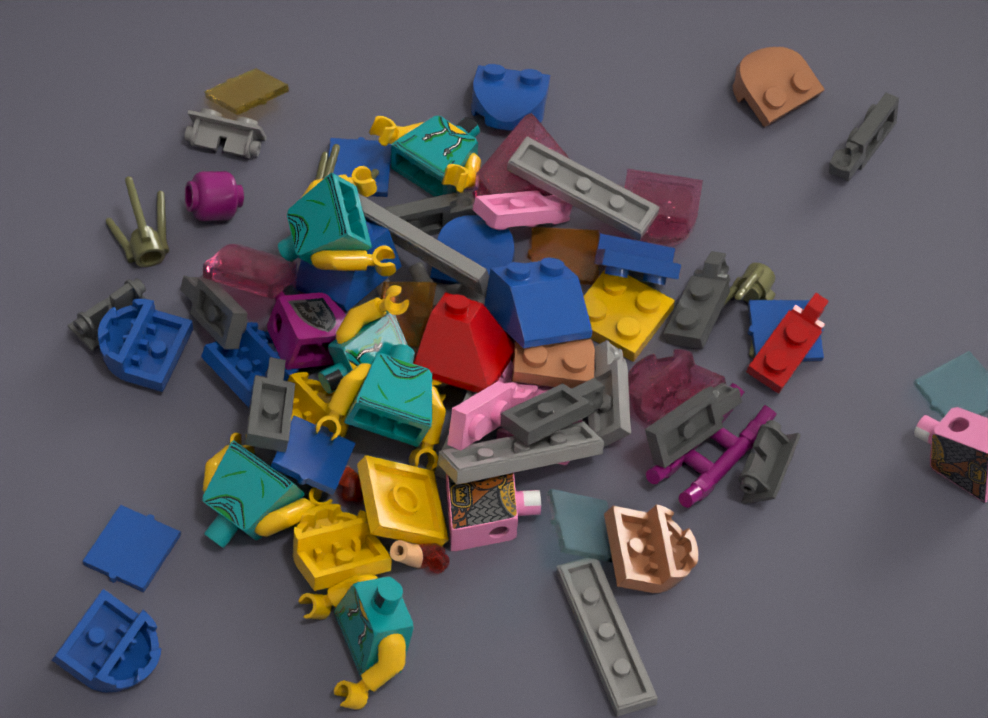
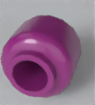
(213, 196)

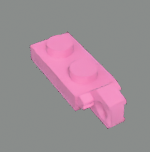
(521, 209)
(482, 412)

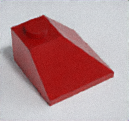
(464, 344)

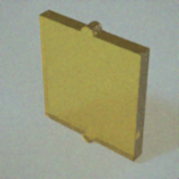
(246, 91)

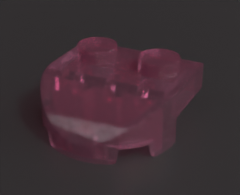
(677, 201)
(251, 270)
(666, 383)

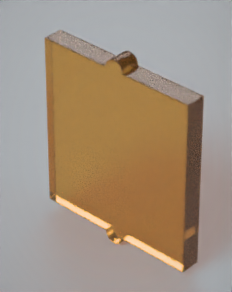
(572, 246)
(415, 318)

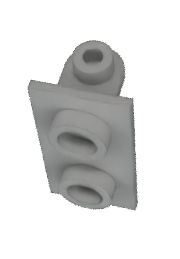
(239, 133)

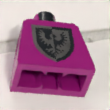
(304, 327)

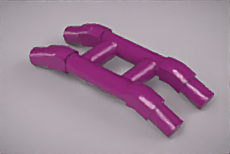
(712, 472)

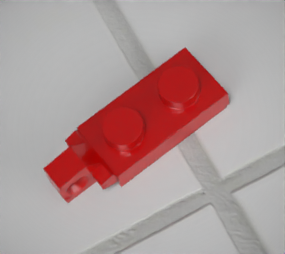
(788, 344)

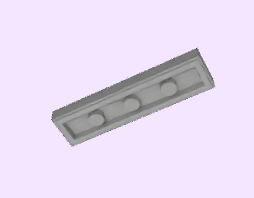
(583, 188)
(427, 248)
(512, 455)
(606, 636)

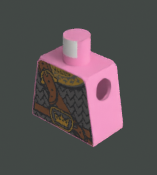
(959, 449)
(487, 510)

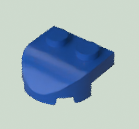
(508, 95)
(477, 242)
(627, 255)
(143, 343)
(241, 365)
(110, 646)

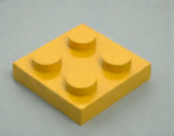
(625, 312)
(401, 501)

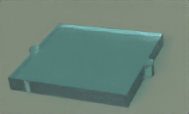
(956, 384)
(580, 524)

